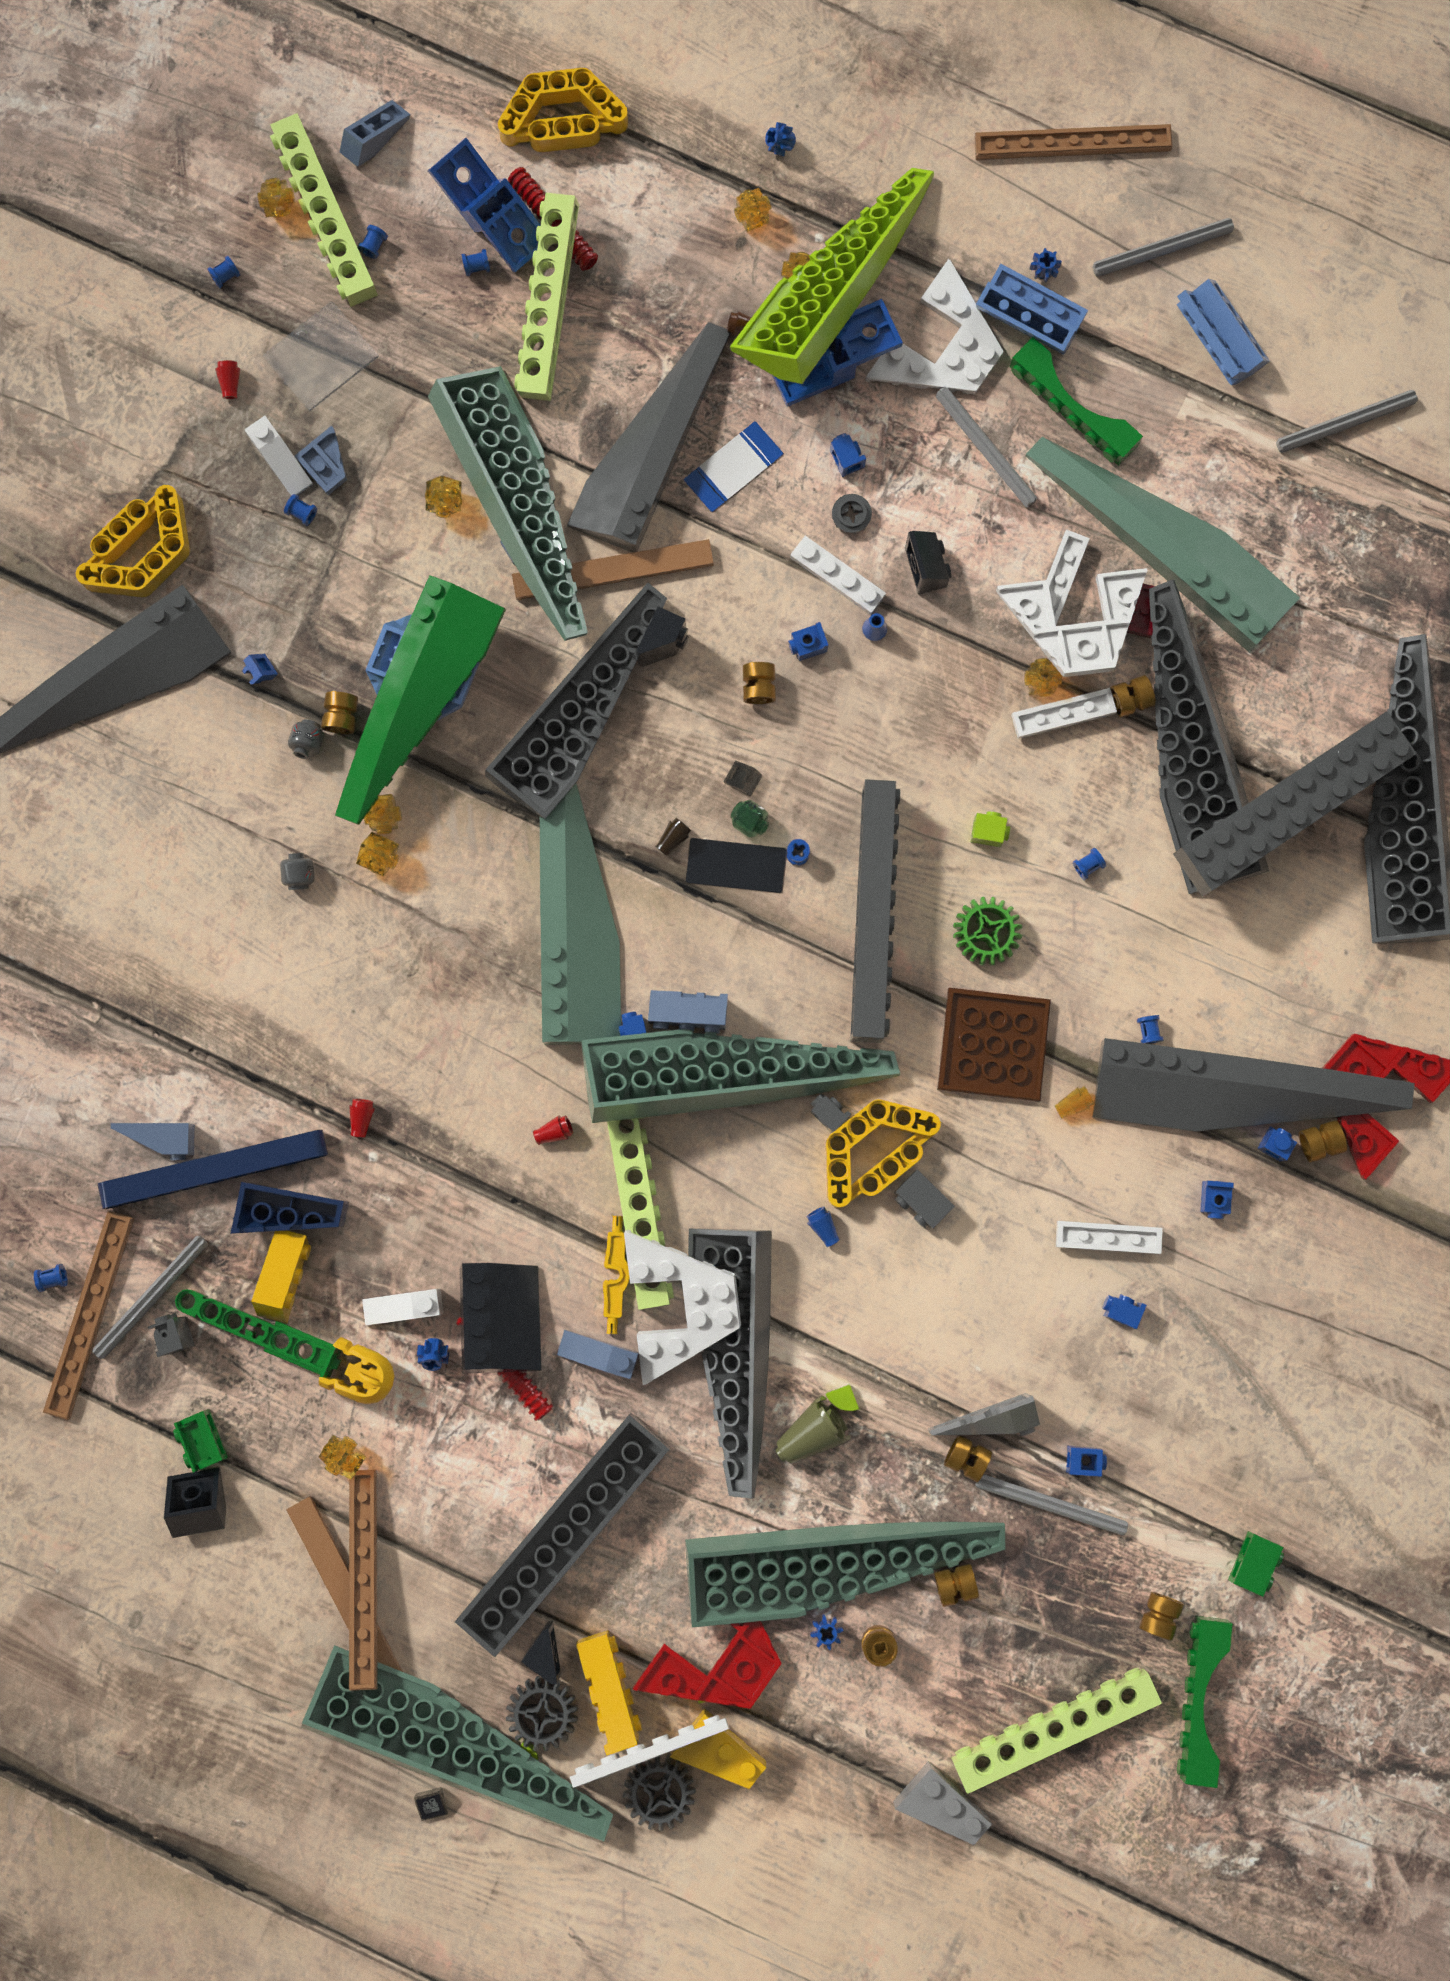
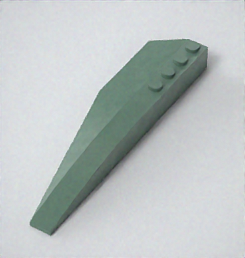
(512, 485)
(1181, 547)
(576, 932)
(708, 1072)
(441, 1739)

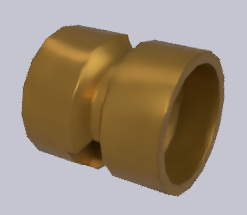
(759, 684)
(1141, 696)
(339, 708)
(1327, 1139)
(959, 1454)
(956, 1585)
(1161, 1616)
(879, 1645)

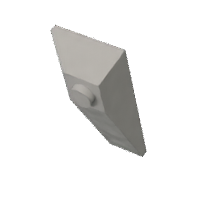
(1005, 1417)

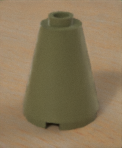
(813, 1432)

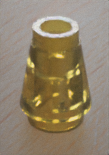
(1075, 1102)

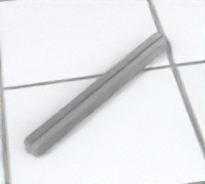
(1163, 247)
(1346, 421)
(986, 447)
(150, 1297)
(1052, 1504)

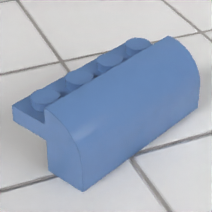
(1031, 309)
(1222, 331)

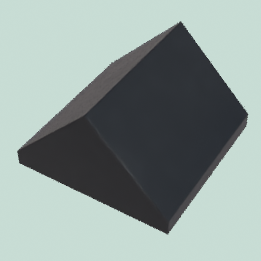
(543, 1655)

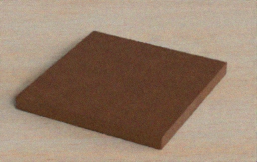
(994, 1044)

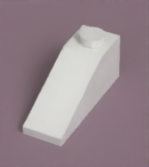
(278, 456)
(403, 1306)

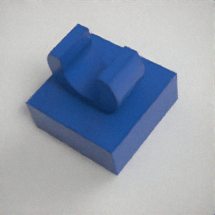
(259, 667)

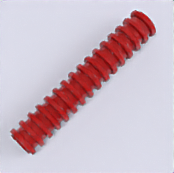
(533, 195)
(526, 1391)

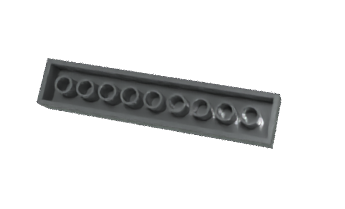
(1294, 804)
(873, 909)
(562, 1535)

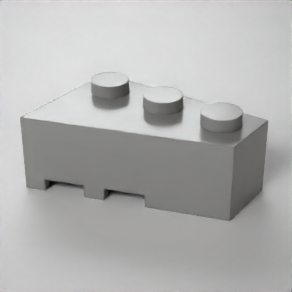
(942, 1805)

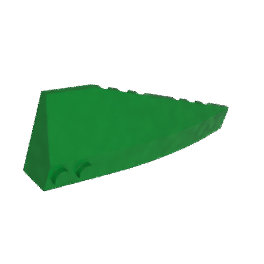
(434, 657)

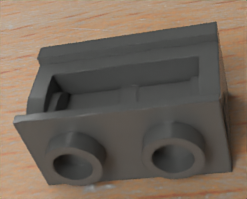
(923, 1200)
(172, 1334)

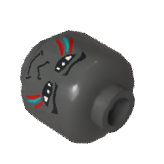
(306, 739)
(297, 871)

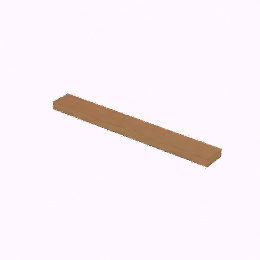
(1073, 141)
(631, 566)
(88, 1315)
(332, 1566)
(363, 1581)

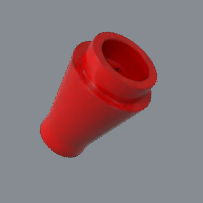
(228, 378)
(360, 1116)
(555, 1130)

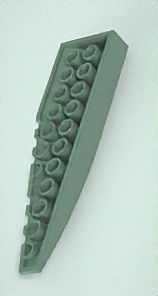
(809, 1568)

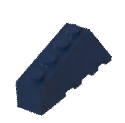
(276, 1209)

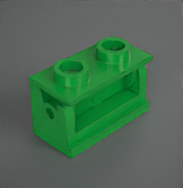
(199, 1441)
(1256, 1564)

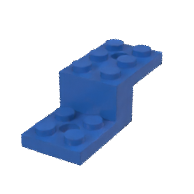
(487, 203)
(846, 352)

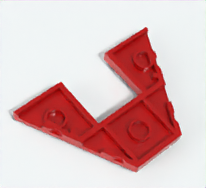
(1365, 1136)
(734, 1679)

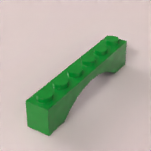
(1112, 436)
(1210, 1645)

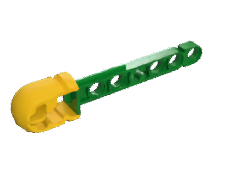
(323, 1358)

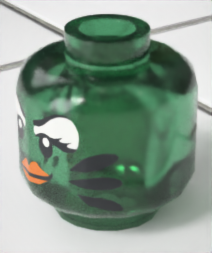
(750, 818)

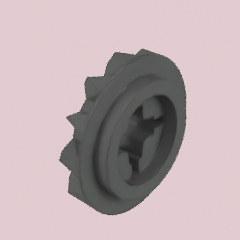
(858, 504)

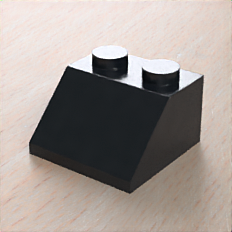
(926, 561)
(662, 638)
(195, 1503)

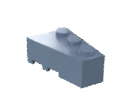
(687, 1010)

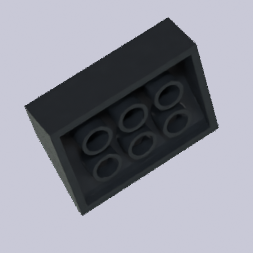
(499, 1318)

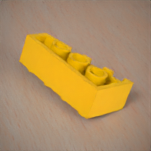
(609, 1691)

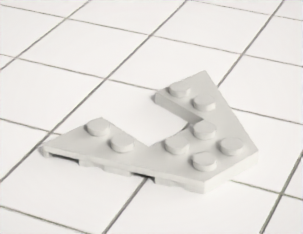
(966, 358)
(1082, 646)
(708, 1300)

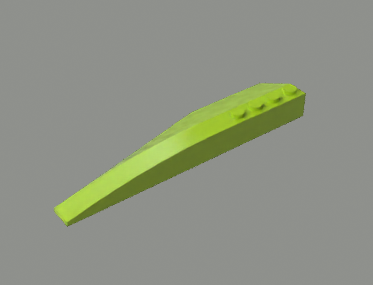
(819, 298)

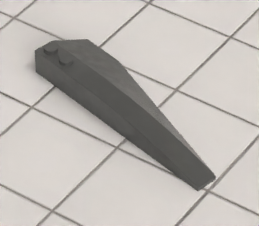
(634, 473)
(142, 657)
(560, 736)
(739, 1362)

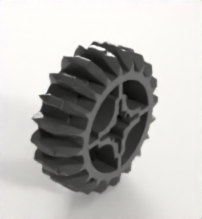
(530, 1712)
(668, 1800)

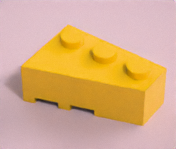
(280, 1276)
(722, 1755)

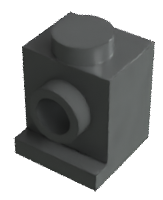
(829, 1112)

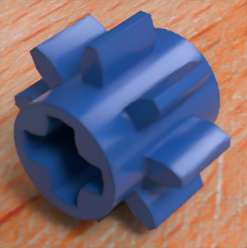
(780, 139)
(1051, 262)
(432, 1354)
(828, 1640)

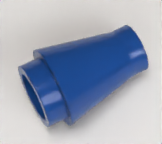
(872, 631)
(823, 1225)

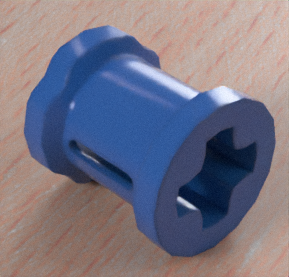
(372, 241)
(475, 262)
(223, 272)
(300, 510)
(798, 844)
(1089, 864)
(1150, 1029)
(50, 1278)

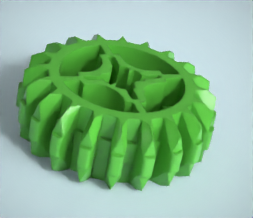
(992, 942)

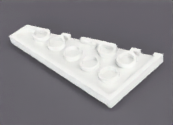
(641, 1754)

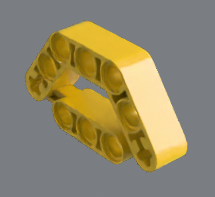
(526, 129)
(136, 527)
(897, 1156)

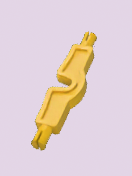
(614, 1289)

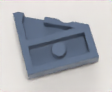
(324, 461)

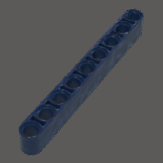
(212, 1169)

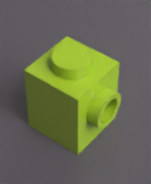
(990, 829)

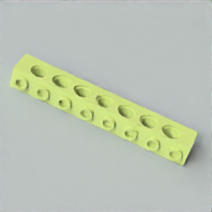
(291, 132)
(552, 208)
(646, 1296)
(1047, 1744)

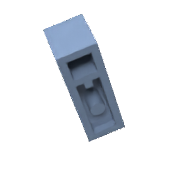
(370, 134)
(164, 1138)
(598, 1354)

